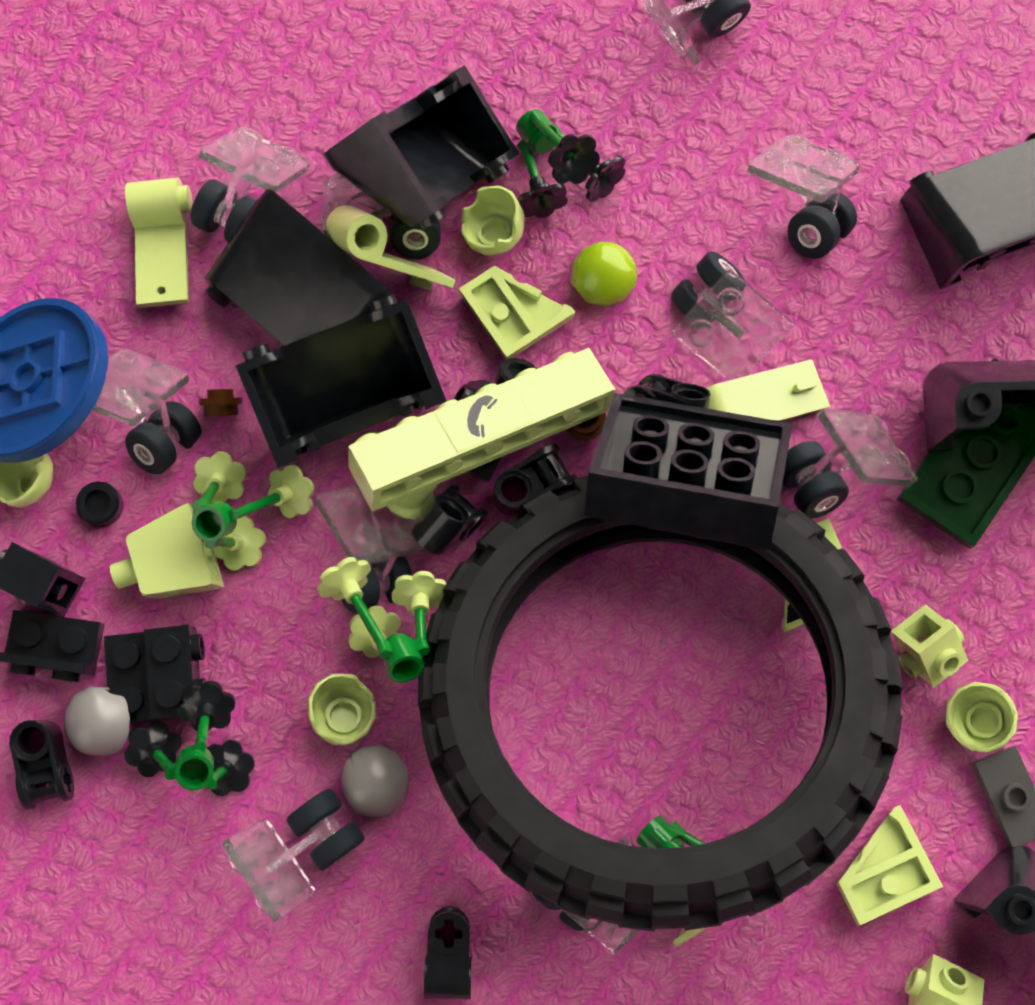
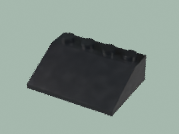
(689, 471)

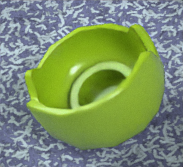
(603, 273)

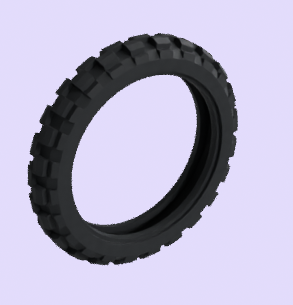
(666, 885)

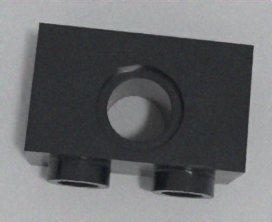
(38, 580)

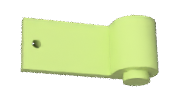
(366, 239)
(161, 251)
(772, 393)

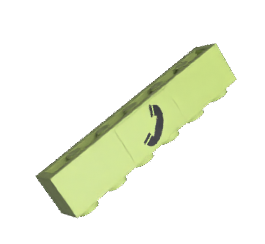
(479, 428)

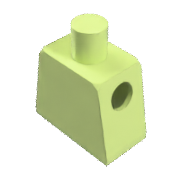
(168, 558)

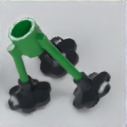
(570, 161)
(196, 766)

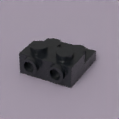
(154, 669)

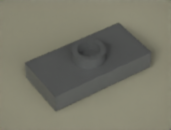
(1008, 794)

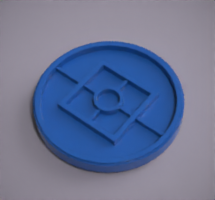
(48, 375)

